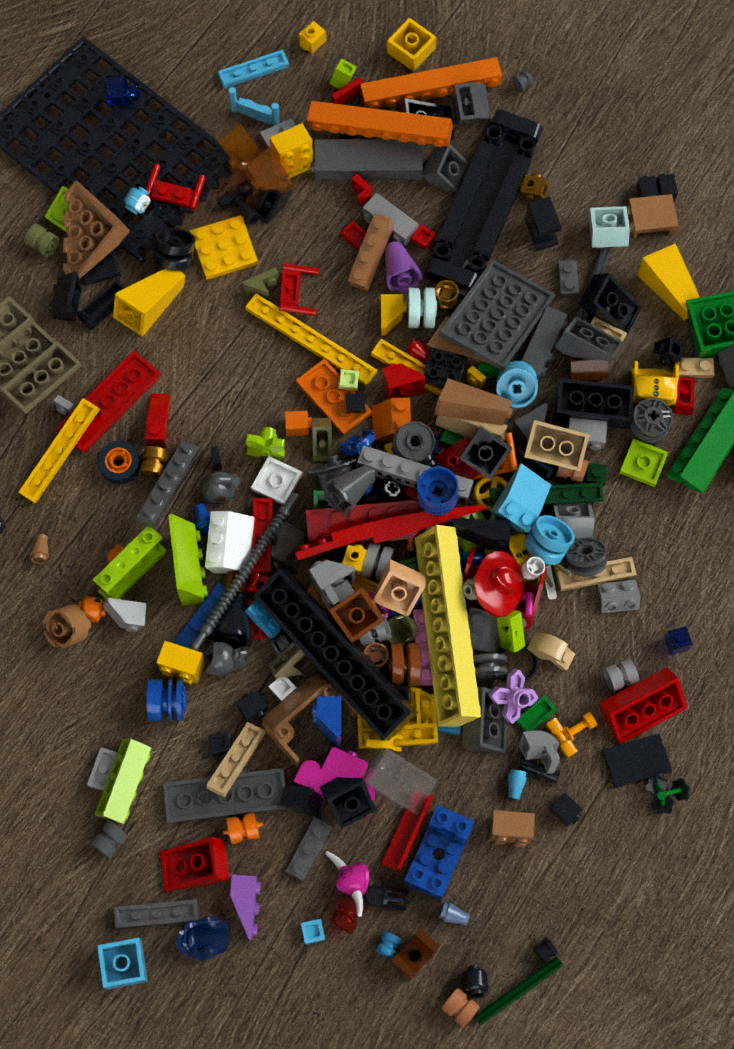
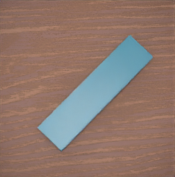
(253, 69)

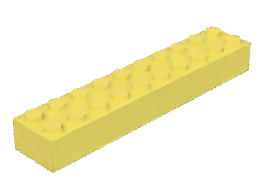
(447, 627)

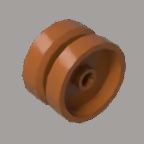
(404, 664)

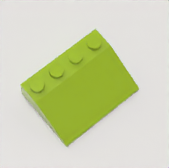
(187, 561)

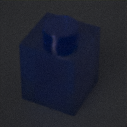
(678, 640)

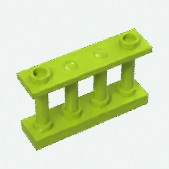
(130, 564)

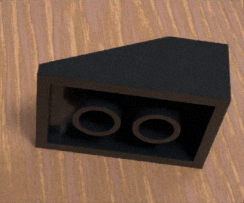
(425, 108)
(610, 302)

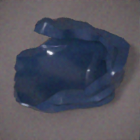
(203, 938)

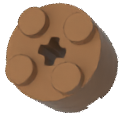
(66, 626)

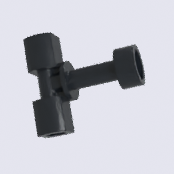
(238, 200)

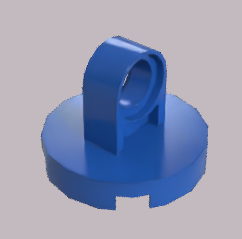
(354, 444)

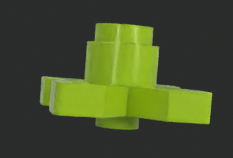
(266, 444)

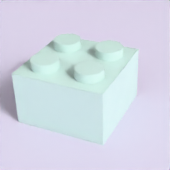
(609, 227)

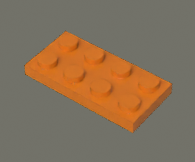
(322, 387)

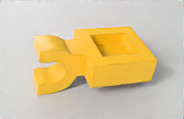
(377, 743)

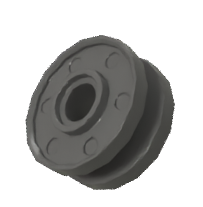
(423, 436)
(586, 557)
(489, 667)

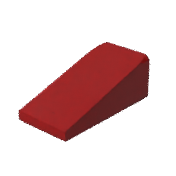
(685, 396)

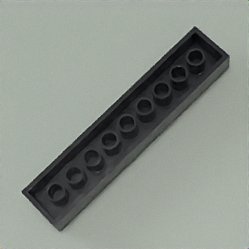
(335, 655)

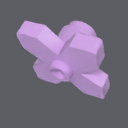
(513, 696)

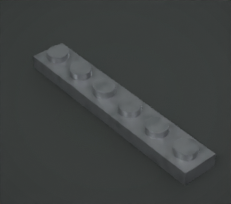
(167, 484)

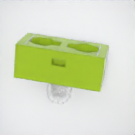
(511, 631)

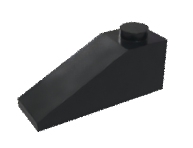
(485, 533)

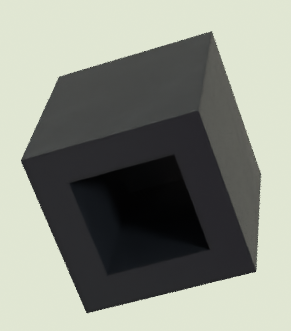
(566, 810)

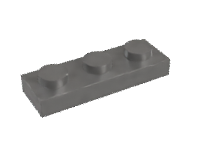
(308, 849)

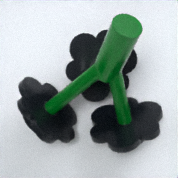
(662, 801)

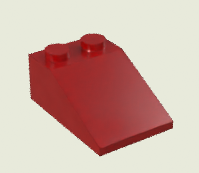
(194, 864)

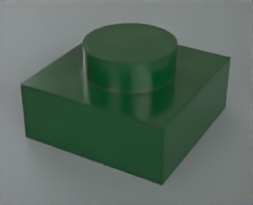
(596, 473)

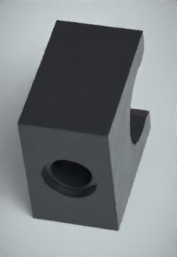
(542, 223)

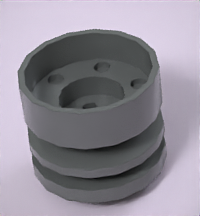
(649, 430)

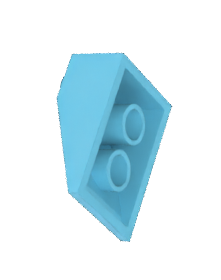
(522, 499)

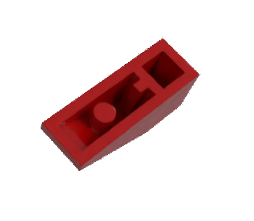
(157, 420)

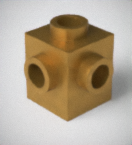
(534, 187)

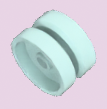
(421, 308)

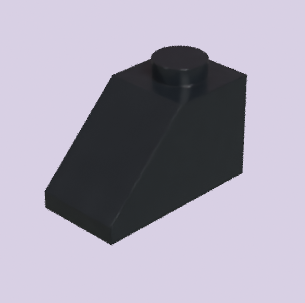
(272, 203)

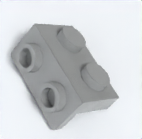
(619, 596)

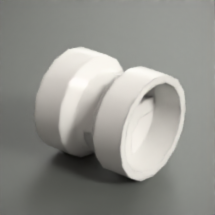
(536, 566)

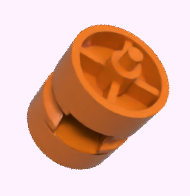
(239, 829)

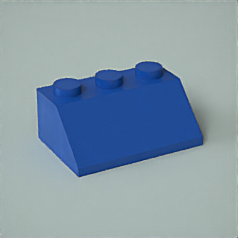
(328, 718)

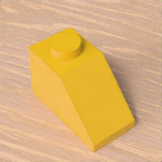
(391, 311)

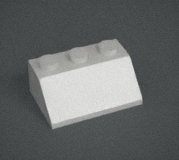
(228, 541)

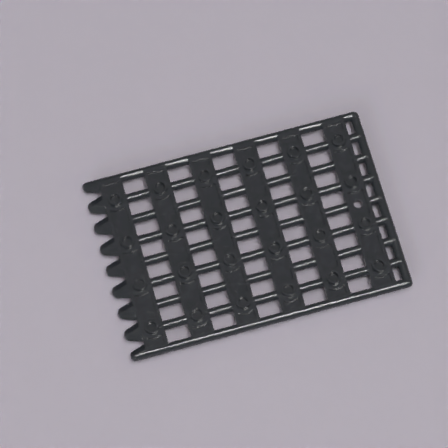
(99, 136)

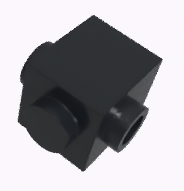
(253, 706)

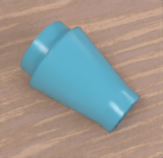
(516, 783)

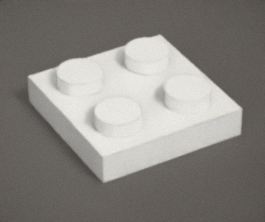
(276, 480)

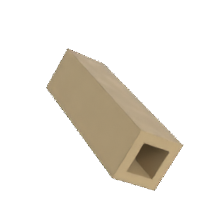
(467, 427)

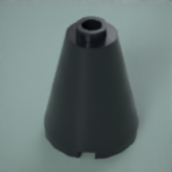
(234, 624)

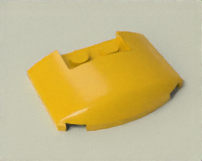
(419, 731)

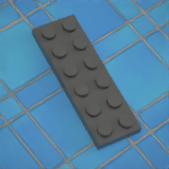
(249, 793)

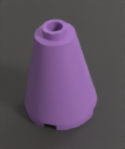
(400, 268)

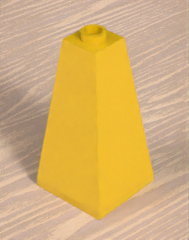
(669, 278)
(146, 300)

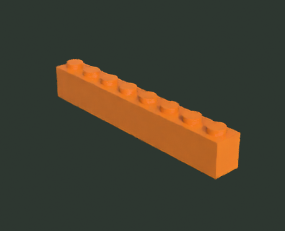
(429, 83)
(380, 123)

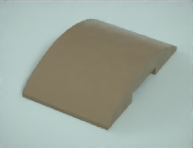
(29, 358)

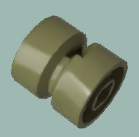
(39, 238)

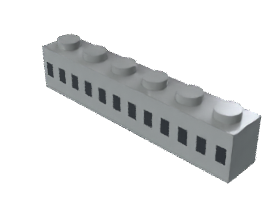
(405, 471)

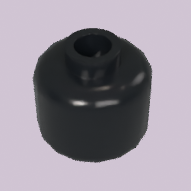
(475, 982)

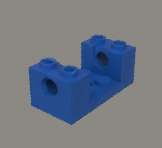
(445, 832)

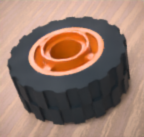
(116, 451)

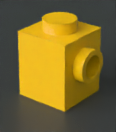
(312, 37)
(355, 557)

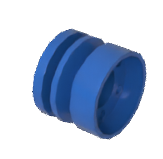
(437, 480)
(165, 700)

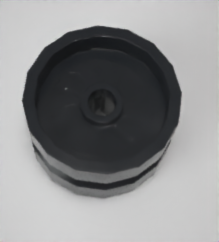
(174, 248)

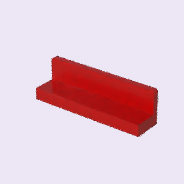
(404, 838)

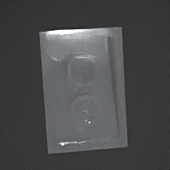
(400, 781)

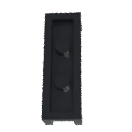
(100, 306)

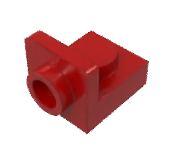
(361, 188)

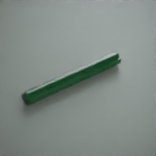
(518, 990)

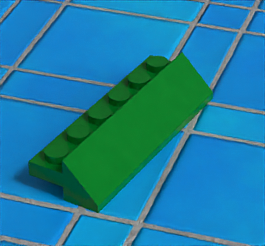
(707, 445)

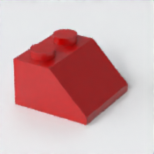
(402, 381)

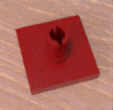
(451, 461)

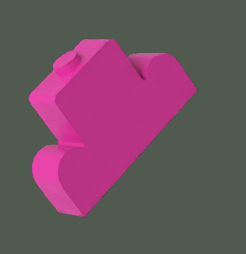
(336, 765)

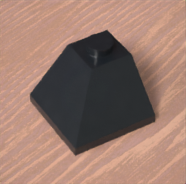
(485, 452)
(347, 799)

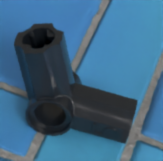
(381, 494)

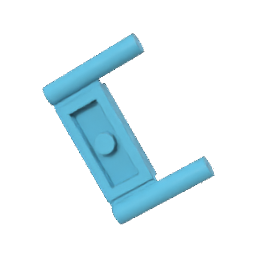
(254, 110)

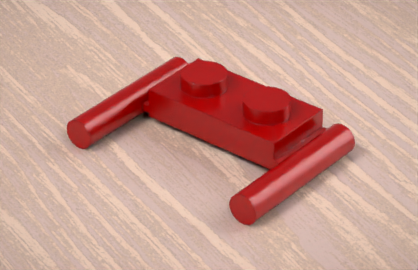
(173, 193)
(290, 288)

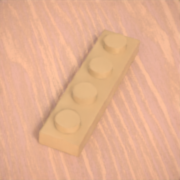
(614, 571)
(235, 759)

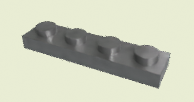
(155, 913)

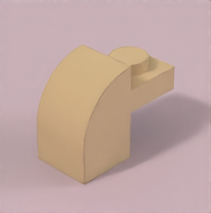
(551, 648)

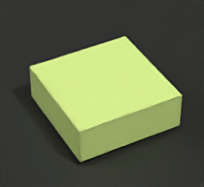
(348, 379)

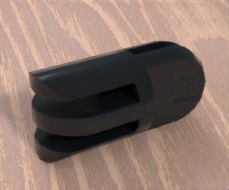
(379, 896)

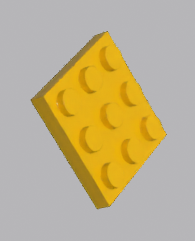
(224, 247)

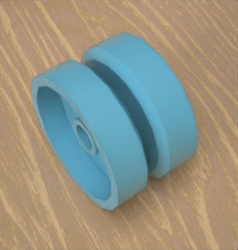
(517, 373)
(549, 539)

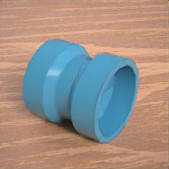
(388, 944)

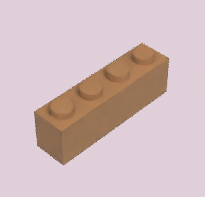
(371, 252)

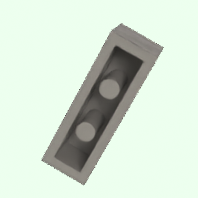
(403, 225)

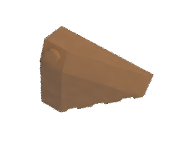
(90, 230)

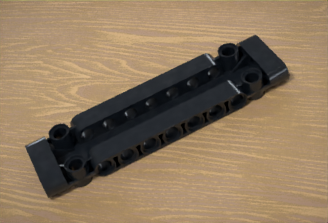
(484, 199)

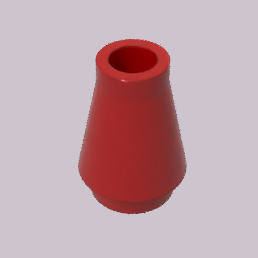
(418, 351)

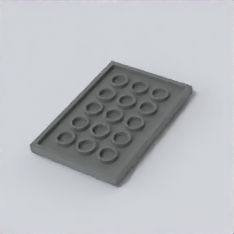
(497, 315)

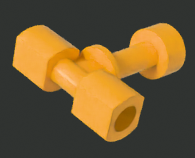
(565, 735)

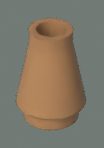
(39, 552)

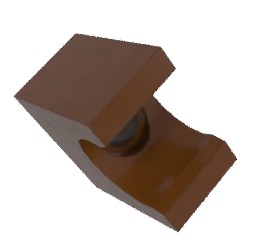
(423, 945)

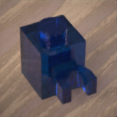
(119, 90)

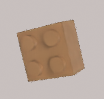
(511, 828)

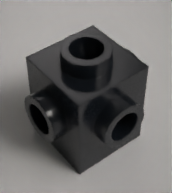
(667, 351)

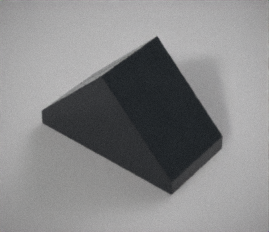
(301, 800)

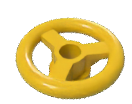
(485, 496)

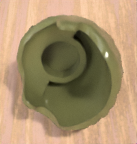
(402, 629)

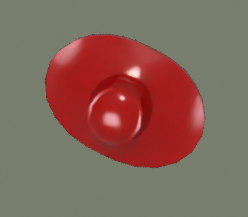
(498, 584)

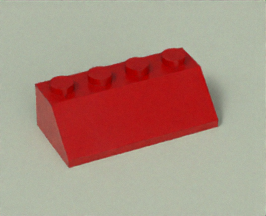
(643, 705)

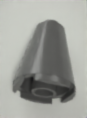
(348, 488)

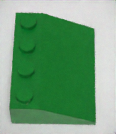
(711, 323)

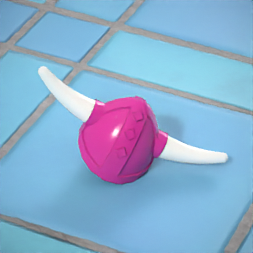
(351, 880)

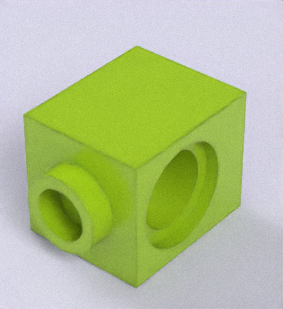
(342, 74)

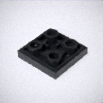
(442, 366)

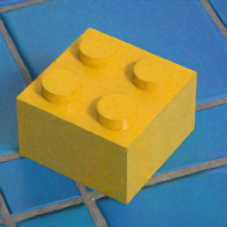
(411, 44)
(180, 663)

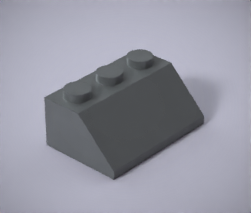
(489, 731)

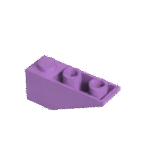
(244, 898)

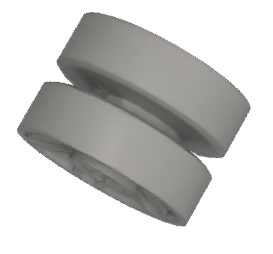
(376, 561)

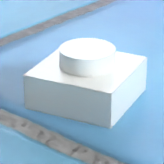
(282, 688)

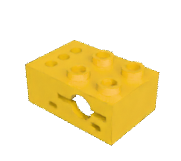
(293, 149)

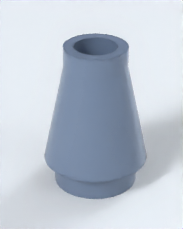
(453, 914)

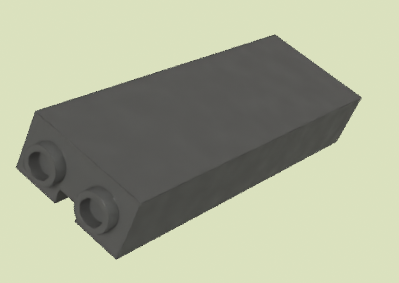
(366, 157)

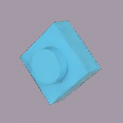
(313, 931)

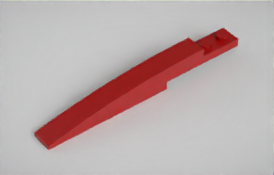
(383, 529)

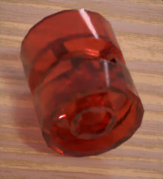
(347, 915)

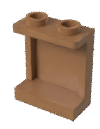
(652, 215)

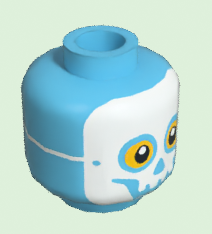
(137, 200)

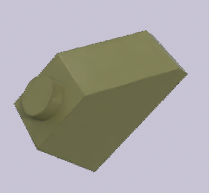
(321, 439)

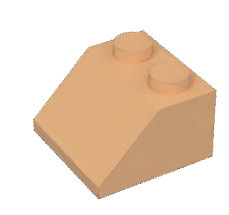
(399, 588)

